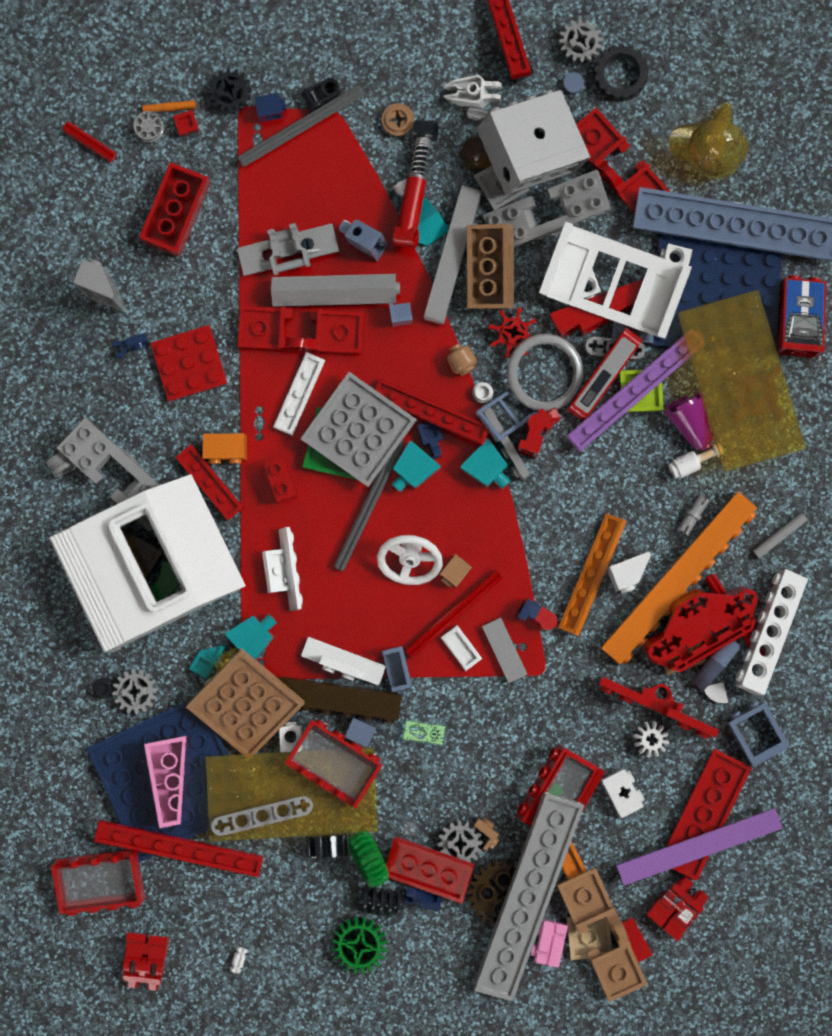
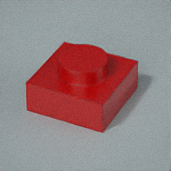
(186, 123)

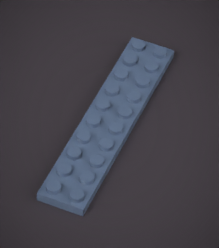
(733, 224)

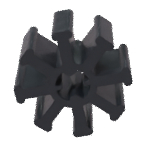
(326, 846)

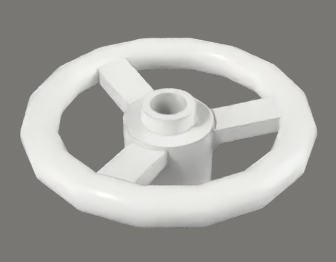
(410, 557)

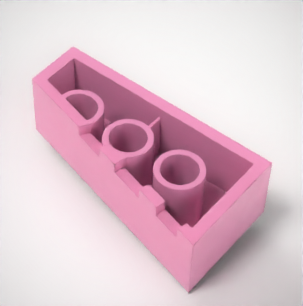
(167, 774)

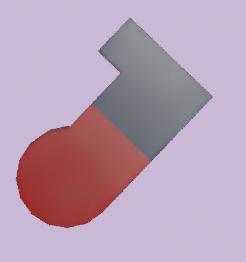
(542, 617)

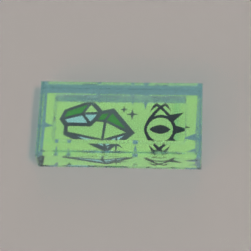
(424, 732)

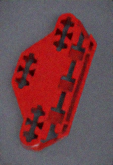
(696, 626)

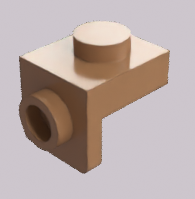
(487, 828)

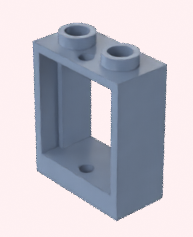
(766, 753)

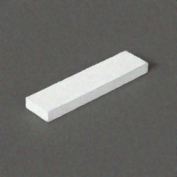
(299, 394)

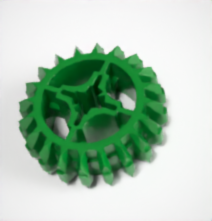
(368, 858)
(368, 945)

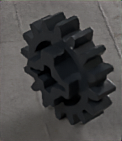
(222, 93)

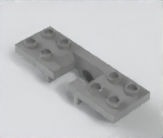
(580, 200)
(91, 449)

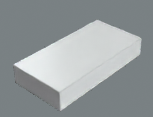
(461, 648)

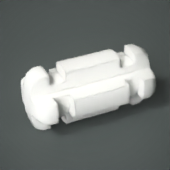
(238, 960)

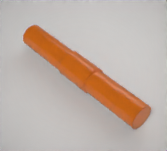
(170, 106)

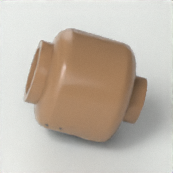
(461, 359)

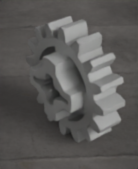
(573, 45)
(135, 701)
(469, 841)

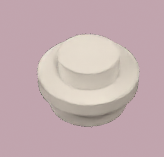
(482, 392)

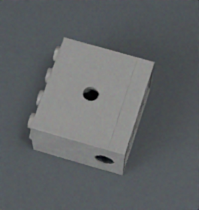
(532, 141)

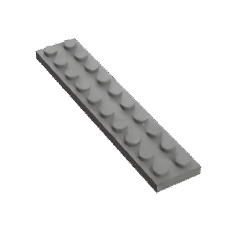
(528, 896)

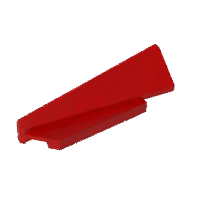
(572, 318)

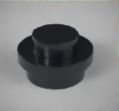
(103, 688)

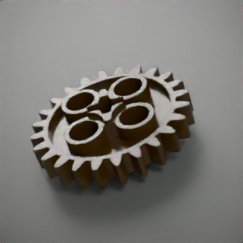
(486, 905)

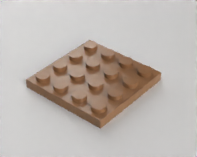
(245, 703)

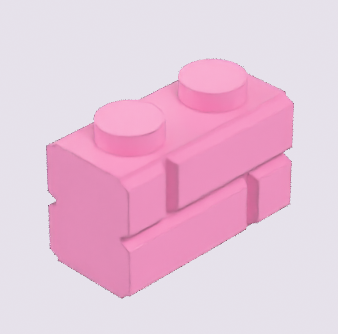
(549, 943)

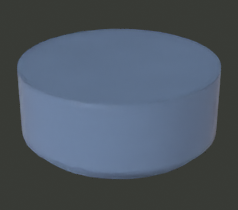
(573, 83)

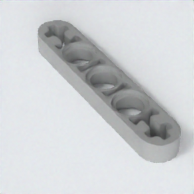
(273, 817)

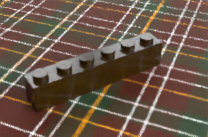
(346, 699)

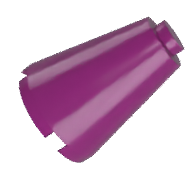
(691, 420)

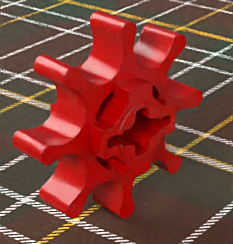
(502, 331)

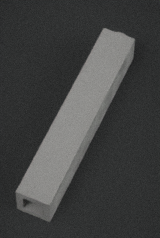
(334, 290)

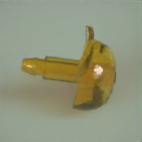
(712, 146)

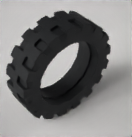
(621, 52)

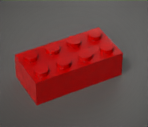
(175, 209)

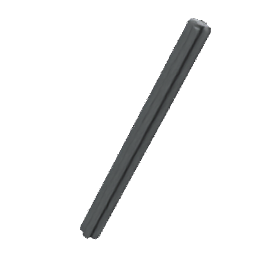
(301, 125)
(366, 510)

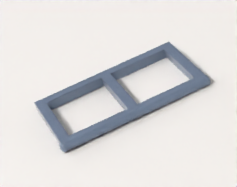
(517, 424)

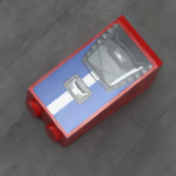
(802, 317)

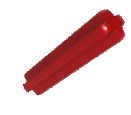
(89, 141)

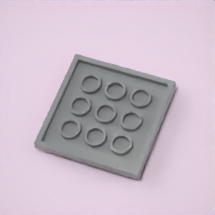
(358, 429)

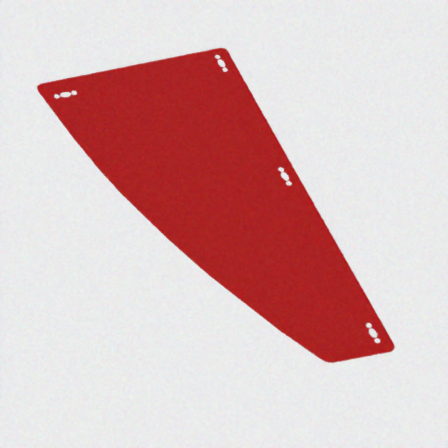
(314, 183)

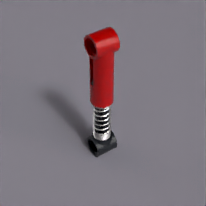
(407, 231)

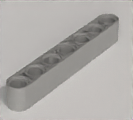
(452, 255)

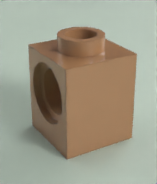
(455, 571)

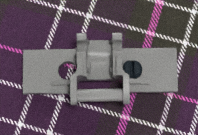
(285, 243)

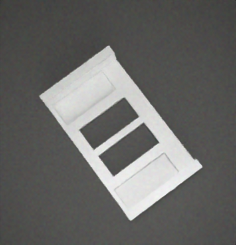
(574, 262)

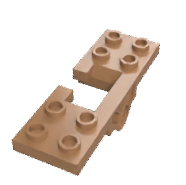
(588, 903)

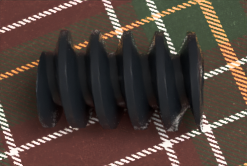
(383, 901)

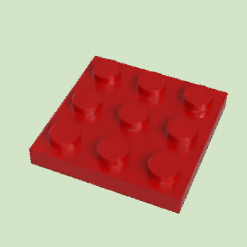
(189, 363)

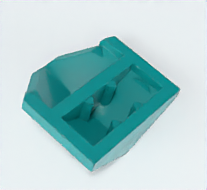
(431, 224)

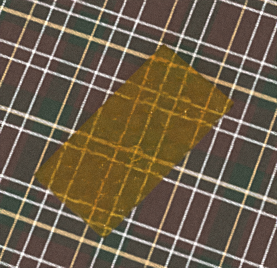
(741, 381)
(262, 779)

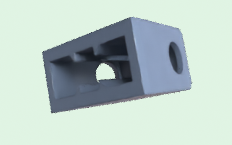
(364, 238)

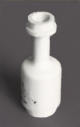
(691, 462)

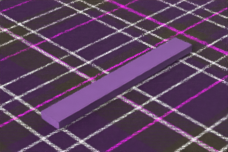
(629, 395)
(699, 846)

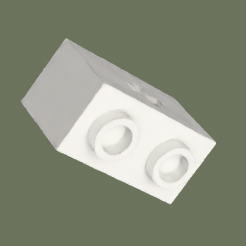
(623, 805)

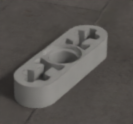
(600, 340)

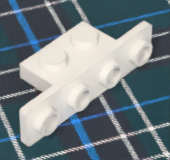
(281, 569)
(343, 661)

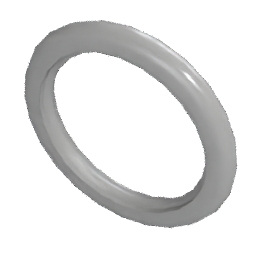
(516, 356)

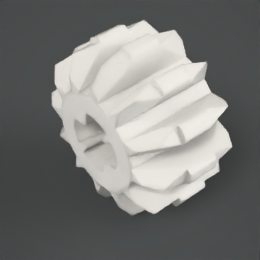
(656, 734)

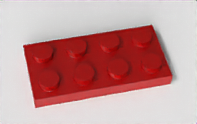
(429, 870)

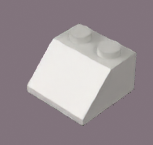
(628, 572)

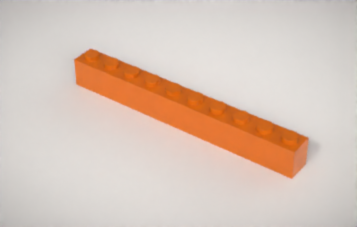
(678, 578)

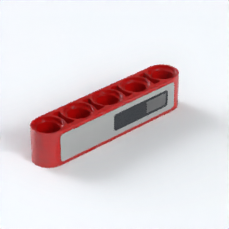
(604, 374)

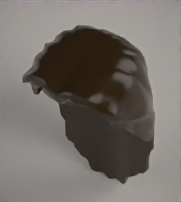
(475, 154)

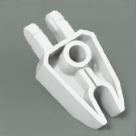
(472, 91)

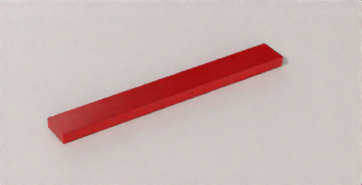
(178, 848)

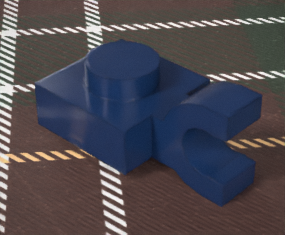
(136, 342)
(431, 435)
(425, 899)

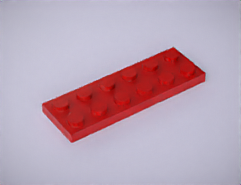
(709, 804)

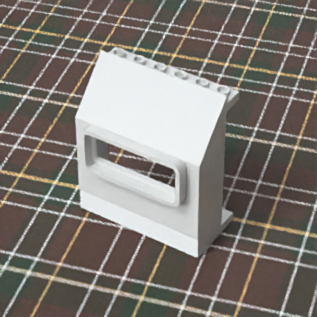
(111, 580)

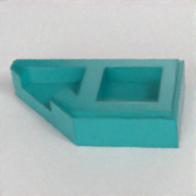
(205, 661)

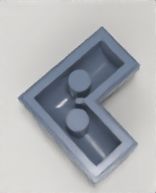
(715, 665)

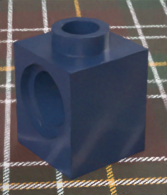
(270, 107)

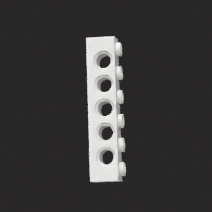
(766, 664)

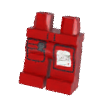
(679, 906)

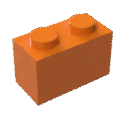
(224, 447)

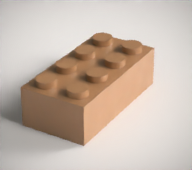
(490, 266)

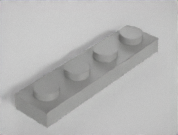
(508, 449)

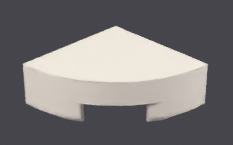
(716, 692)

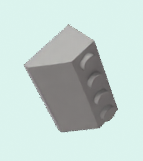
(98, 285)

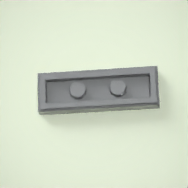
(504, 650)

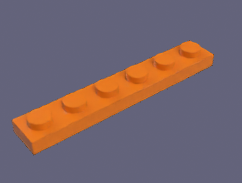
(592, 574)

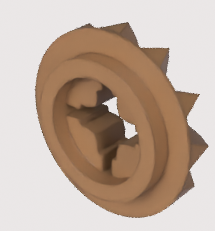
(404, 113)

